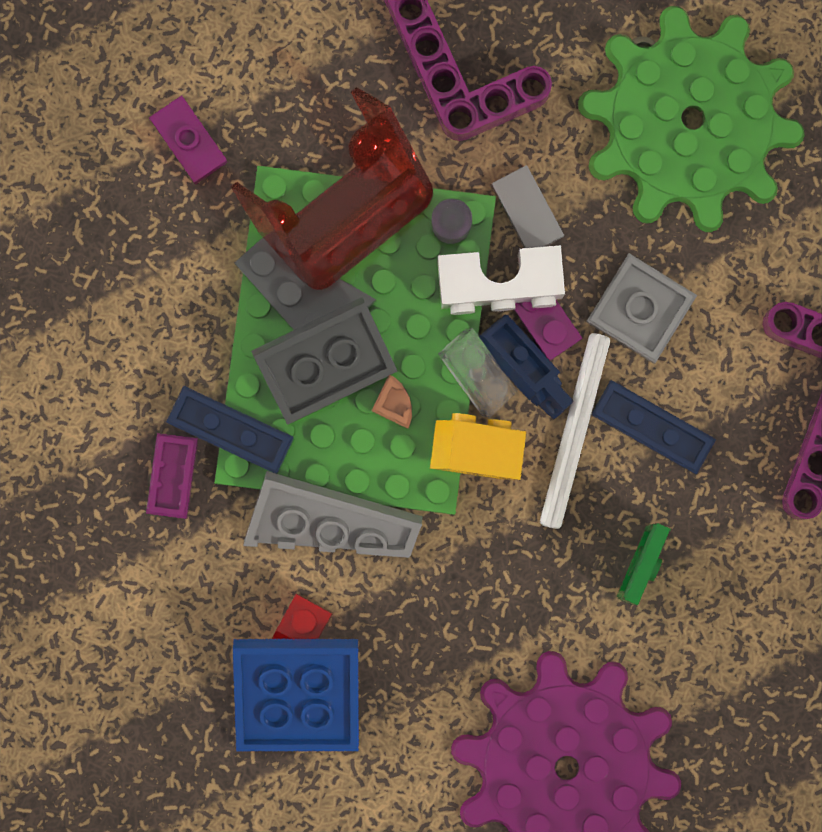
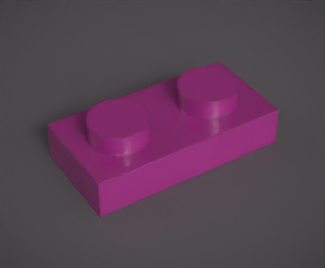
(548, 328)

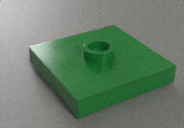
(644, 564)

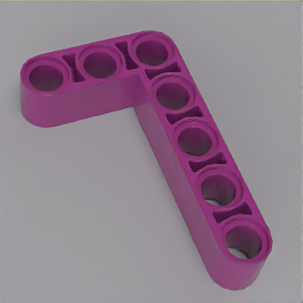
(459, 98)
(801, 338)

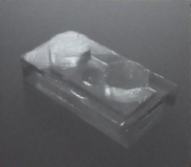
(477, 372)

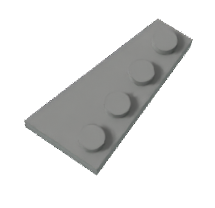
(314, 516)

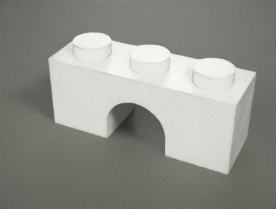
(465, 285)

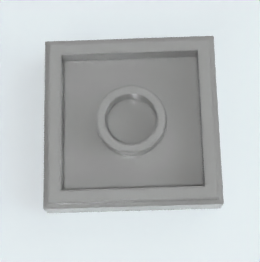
(641, 308)

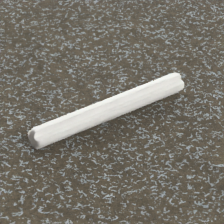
(575, 431)

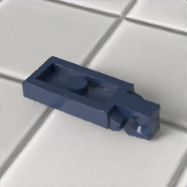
(526, 366)

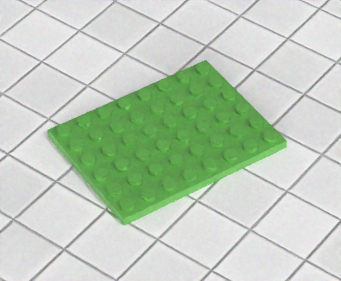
(345, 442)

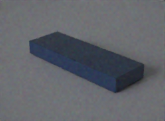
(653, 427)
(230, 430)

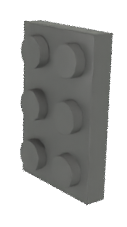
(324, 361)

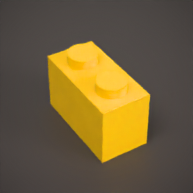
(478, 448)

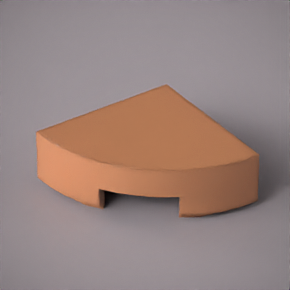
(394, 403)

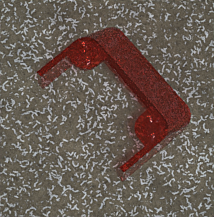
(354, 212)

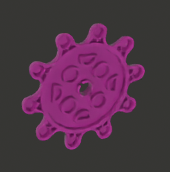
(559, 721)

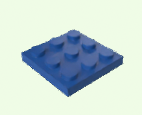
(296, 694)

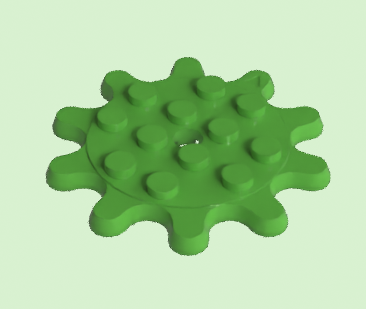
(647, 125)

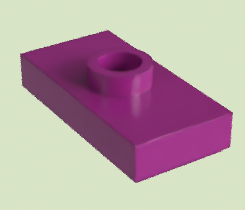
(188, 139)
(172, 476)

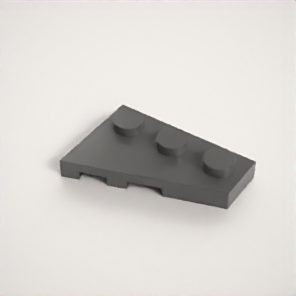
(288, 293)

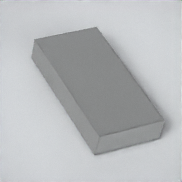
(527, 209)

